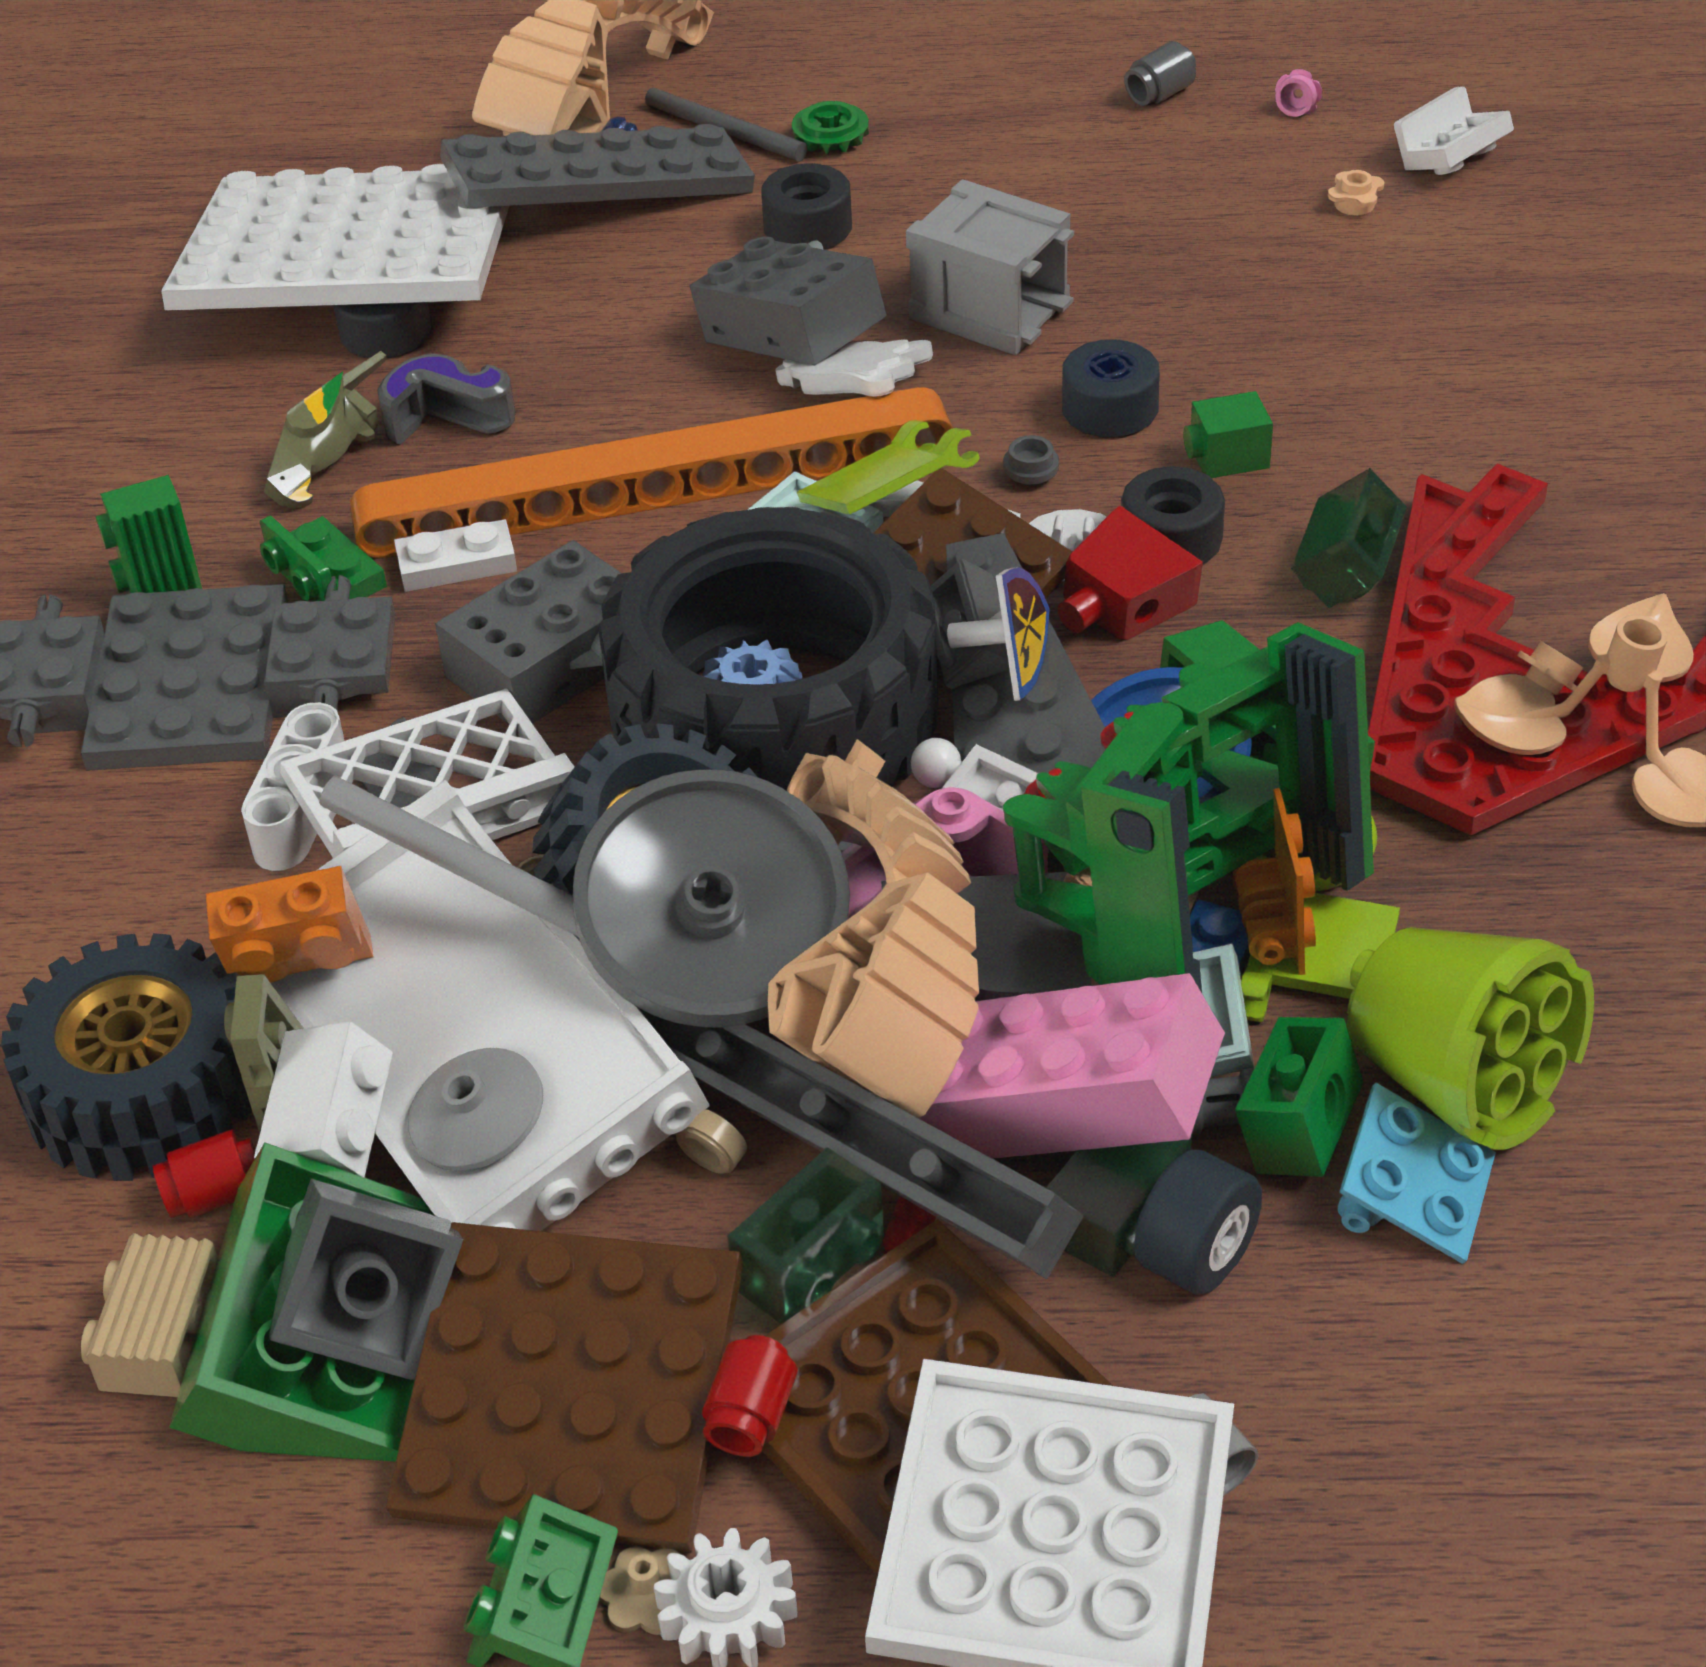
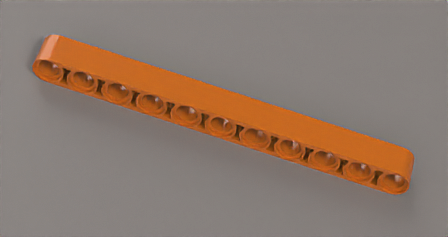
(642, 470)

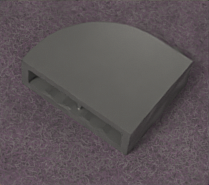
(1017, 947)

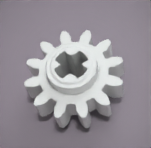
(725, 1600)

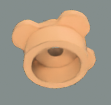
(1355, 192)
(1551, 668)

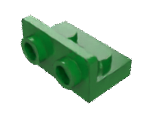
(314, 555)
(542, 1586)

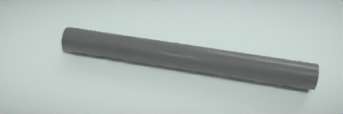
(733, 126)

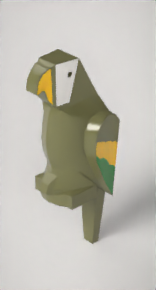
(319, 434)

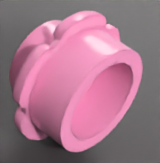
(1289, 102)

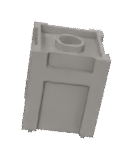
(989, 266)

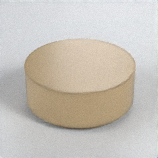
(712, 1142)

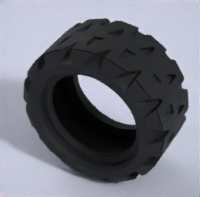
(801, 586)

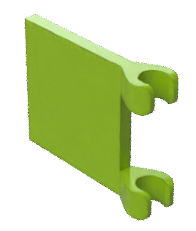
(888, 470)
(1342, 932)

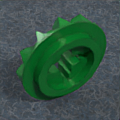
(830, 126)

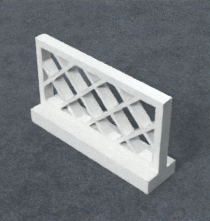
(500, 803)

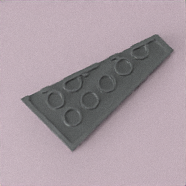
(1046, 725)

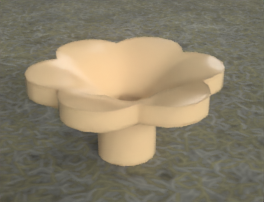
(630, 1589)

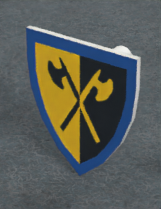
(1019, 624)

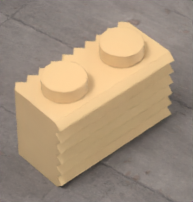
(149, 1315)

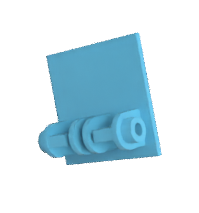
(1414, 1175)

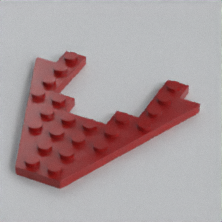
(1447, 642)

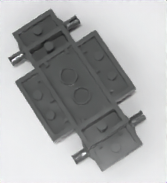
(189, 670)

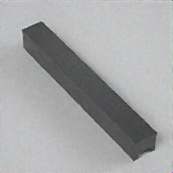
(879, 1139)

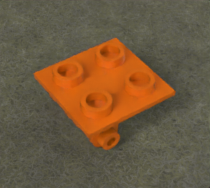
(1274, 894)

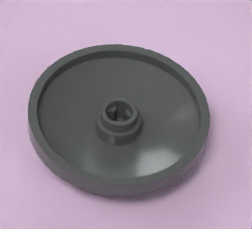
(705, 894)

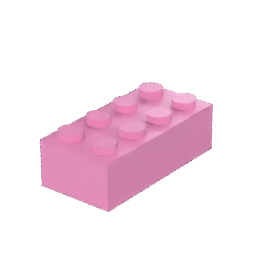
(1082, 1069)

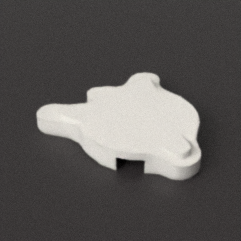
(857, 368)

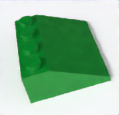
(268, 1393)

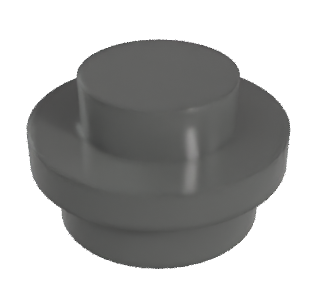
(1031, 460)

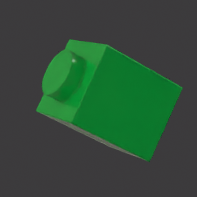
(1229, 435)

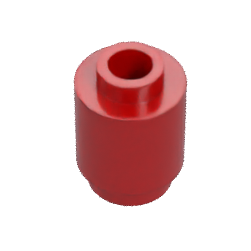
(204, 1174)
(748, 1395)

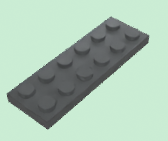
(595, 166)

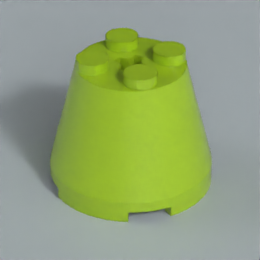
(1473, 1025)

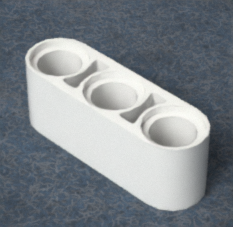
(272, 816)

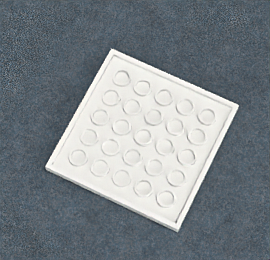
(335, 241)

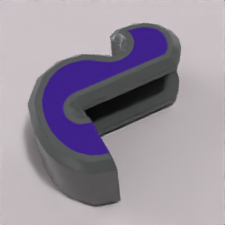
(446, 390)

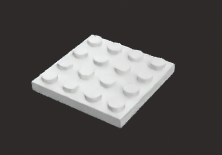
(1051, 1524)

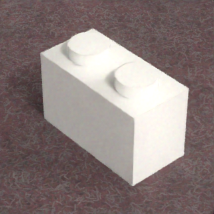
(327, 1095)

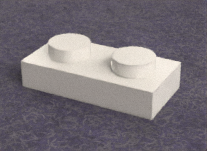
(455, 555)

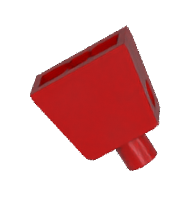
(1127, 578)

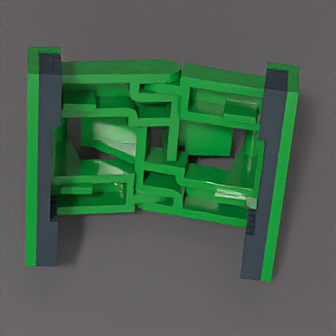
(1141, 814)

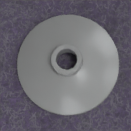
(475, 1109)

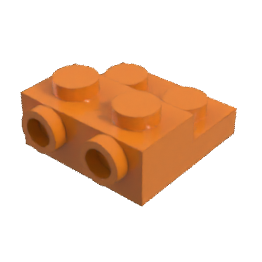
(288, 925)

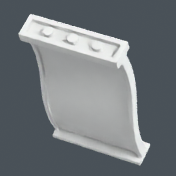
(479, 973)

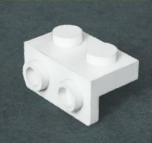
(1448, 132)

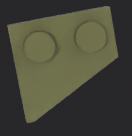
(256, 1031)

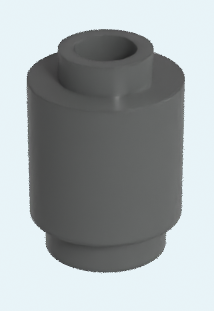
(1160, 74)

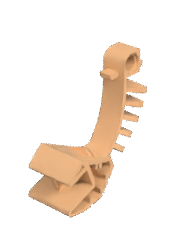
(555, 67)
(897, 980)

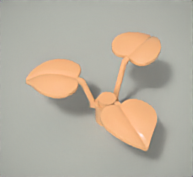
(1635, 650)

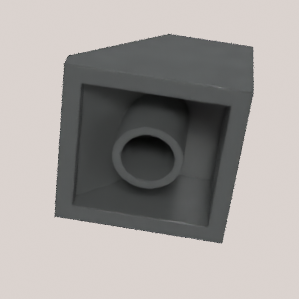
(362, 1279)

